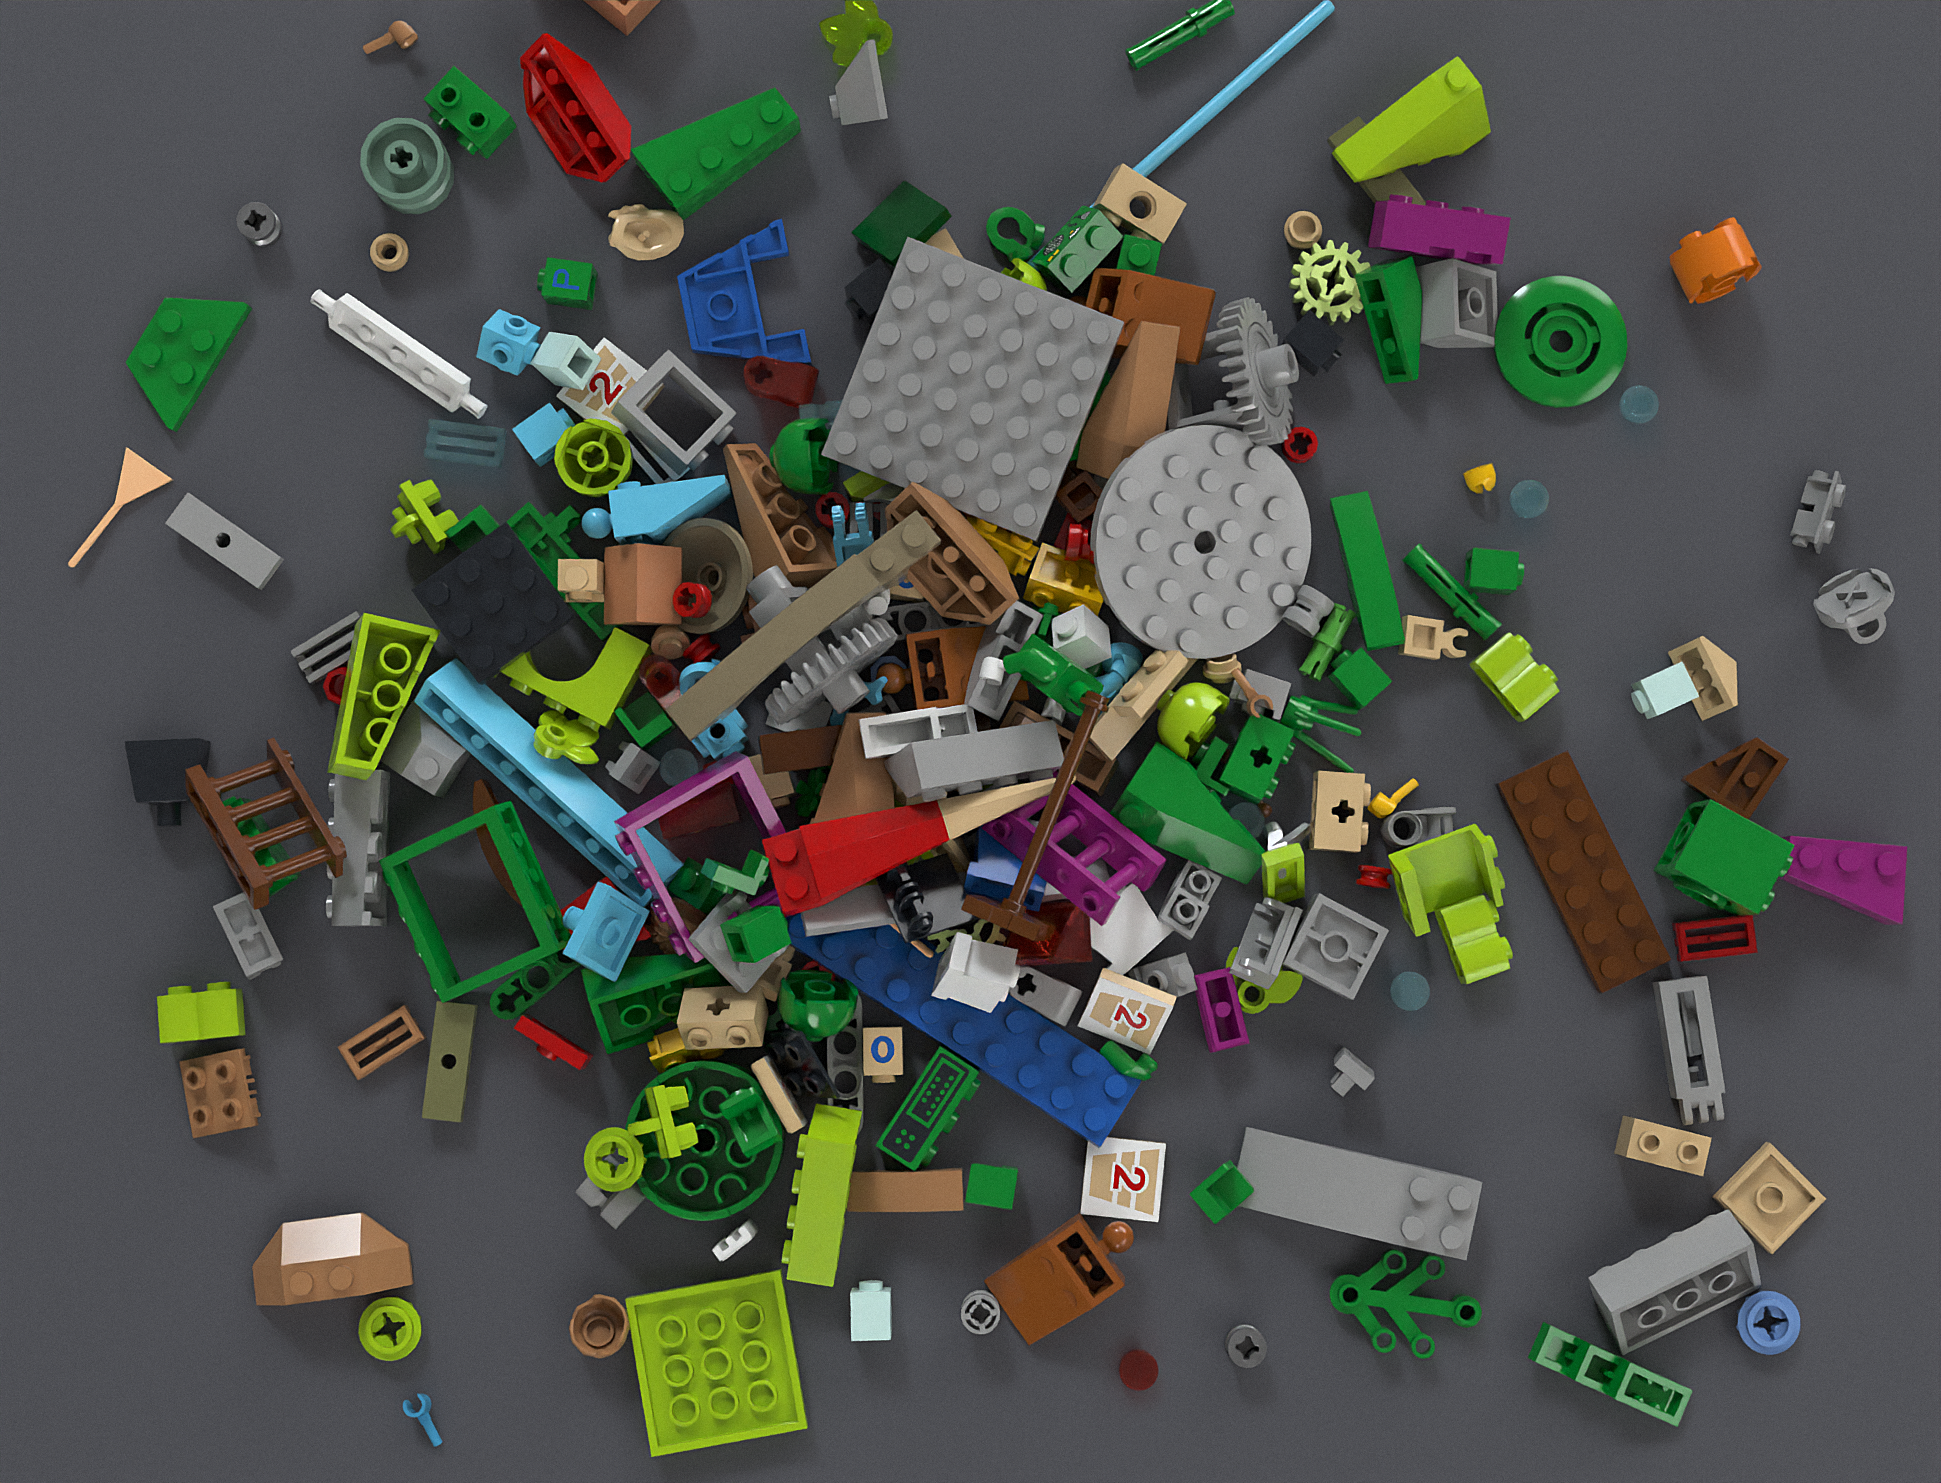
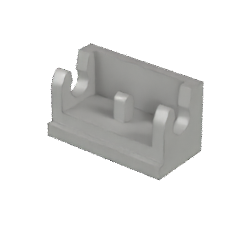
(248, 935)
(1265, 942)

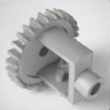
(1257, 372)
(824, 665)

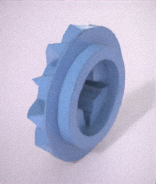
(1782, 1333)

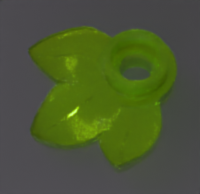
(852, 29)

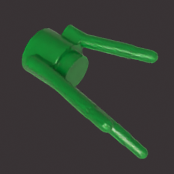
(1301, 714)

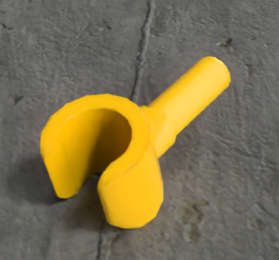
(1383, 806)

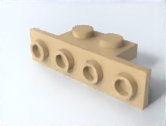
(1138, 700)

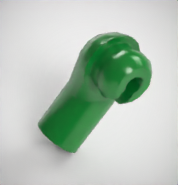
(1126, 1065)

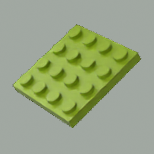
(716, 1363)

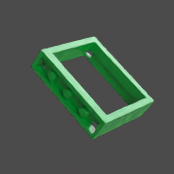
(525, 876)

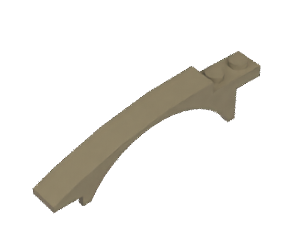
(844, 589)

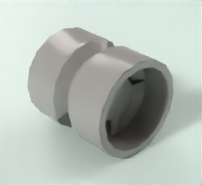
(620, 1203)

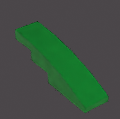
(1367, 571)
(1610, 1374)

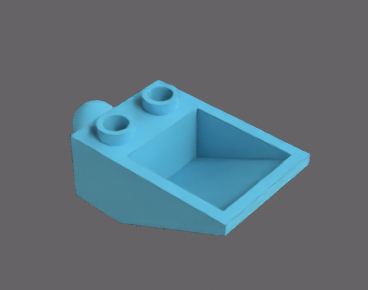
(655, 510)

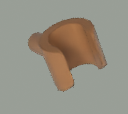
(398, 32)
(1250, 693)

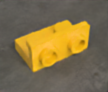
(1062, 582)

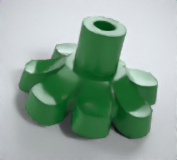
(810, 792)

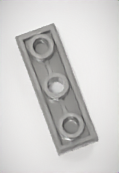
(208, 529)

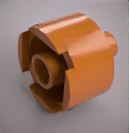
(1714, 261)

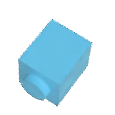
(542, 431)

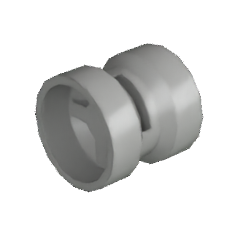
(1308, 611)
(980, 1304)

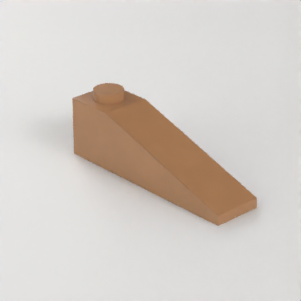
(1133, 401)
(775, 523)
(854, 783)

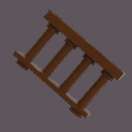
(239, 849)

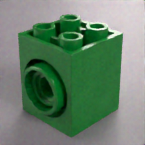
(1724, 859)

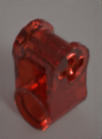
(786, 381)
(668, 688)

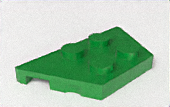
(183, 351)

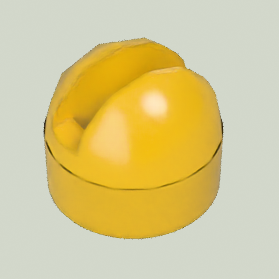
(1480, 477)

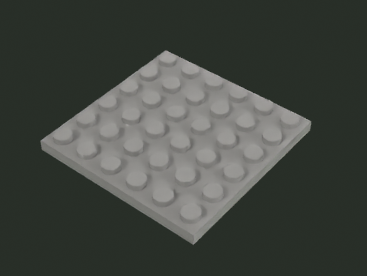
(973, 388)

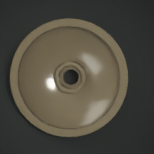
(708, 550)

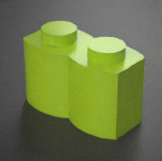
(1515, 676)
(1473, 938)
(201, 1015)

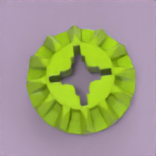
(603, 1172)
(383, 1345)

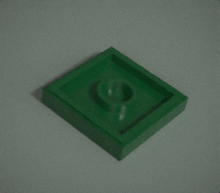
(900, 215)

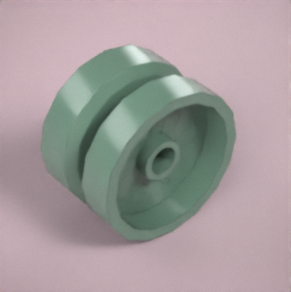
(407, 165)

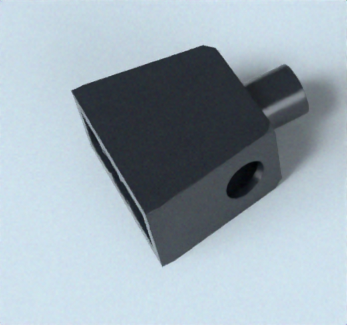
(159, 773)

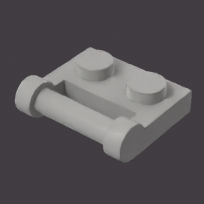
(712, 944)

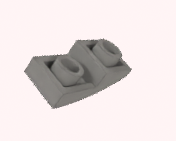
(1189, 898)

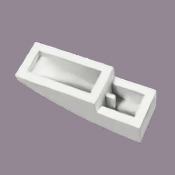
(890, 733)

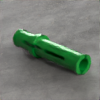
(1193, 24)
(1485, 624)

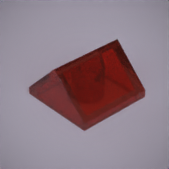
(1068, 943)

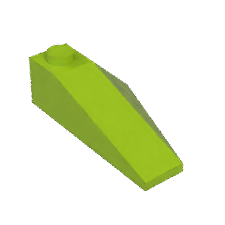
(1429, 122)

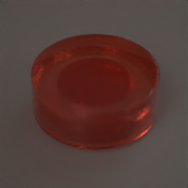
(1138, 1369)

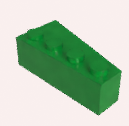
(716, 151)

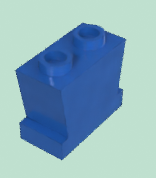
(996, 870)

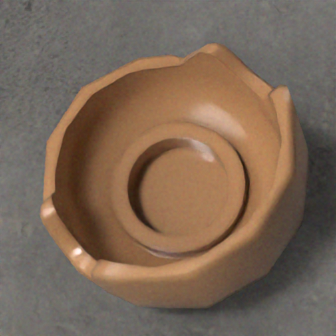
(599, 1326)

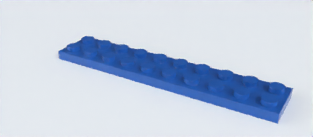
(1007, 1044)

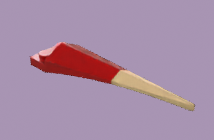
(844, 853)

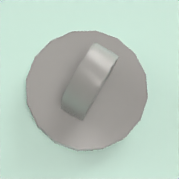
(1856, 600)

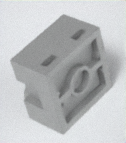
(1334, 946)

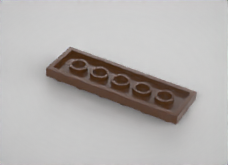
(1583, 872)

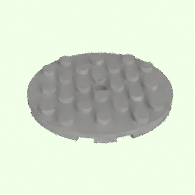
(1148, 528)

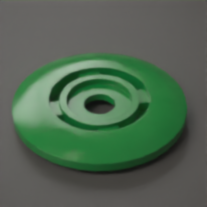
(1549, 375)

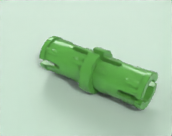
(1327, 642)

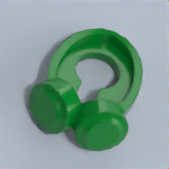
(1032, 232)

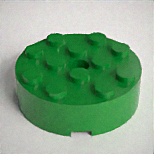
(699, 1181)

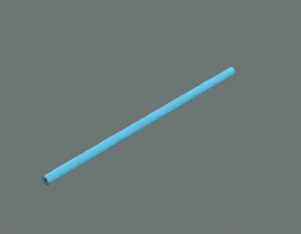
(1231, 91)

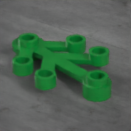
(1398, 1301)

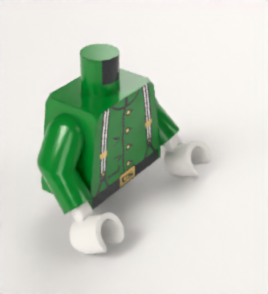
(1050, 672)

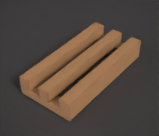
(410, 1025)

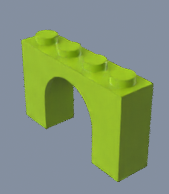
(596, 692)

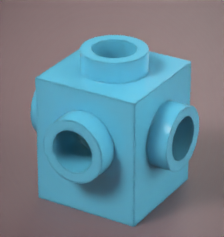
(508, 342)
(728, 743)

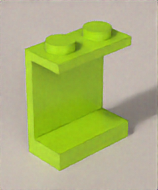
(1444, 874)

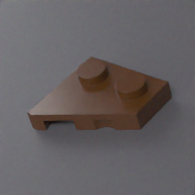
(1739, 776)

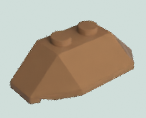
(963, 573)
(330, 1261)

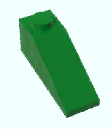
(1393, 312)

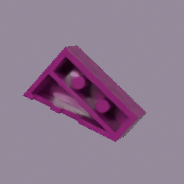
(1439, 231)
(1852, 874)

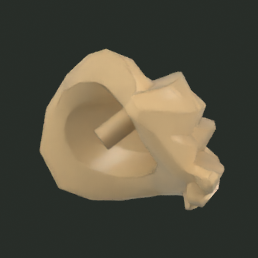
(645, 232)

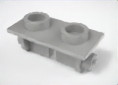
(1823, 496)

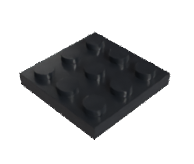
(493, 603)

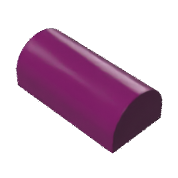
(1220, 1010)

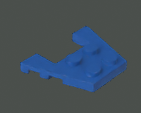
(724, 304)

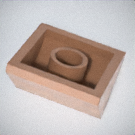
(641, 584)

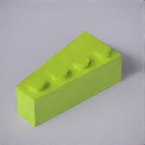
(377, 685)
(822, 1195)

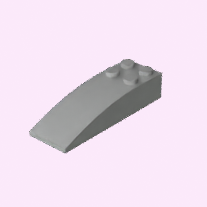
(1359, 1193)

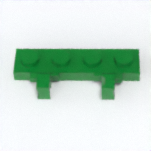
(549, 541)

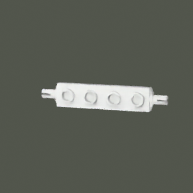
(399, 352)

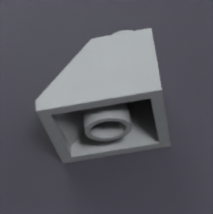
(1457, 305)

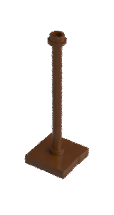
(1011, 911)

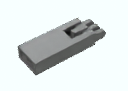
(1690, 1030)

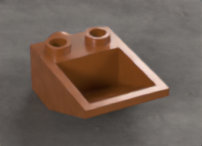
(1153, 299)
(947, 673)
(1054, 1281)

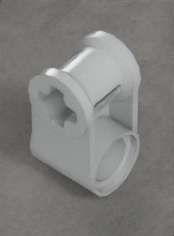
(1422, 824)
(1049, 996)

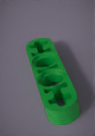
(557, 973)

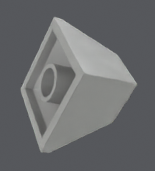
(860, 89)
(424, 752)

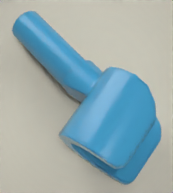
(423, 1417)

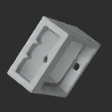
(653, 436)

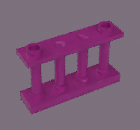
(1103, 837)

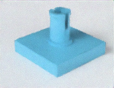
(604, 930)

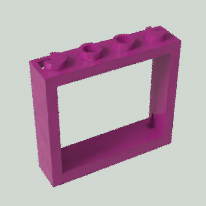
(758, 804)

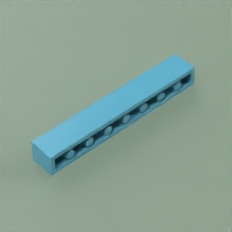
(548, 786)

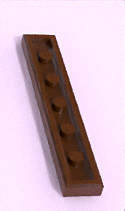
(812, 747)

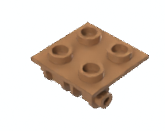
(219, 1093)

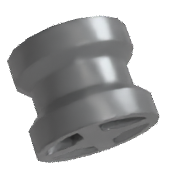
(265, 231)
(1239, 1337)

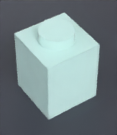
(566, 360)
(1663, 691)
(871, 1311)

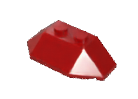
(574, 111)

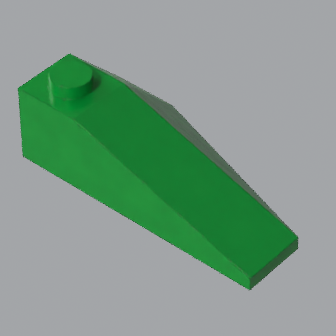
(1179, 814)
(644, 996)

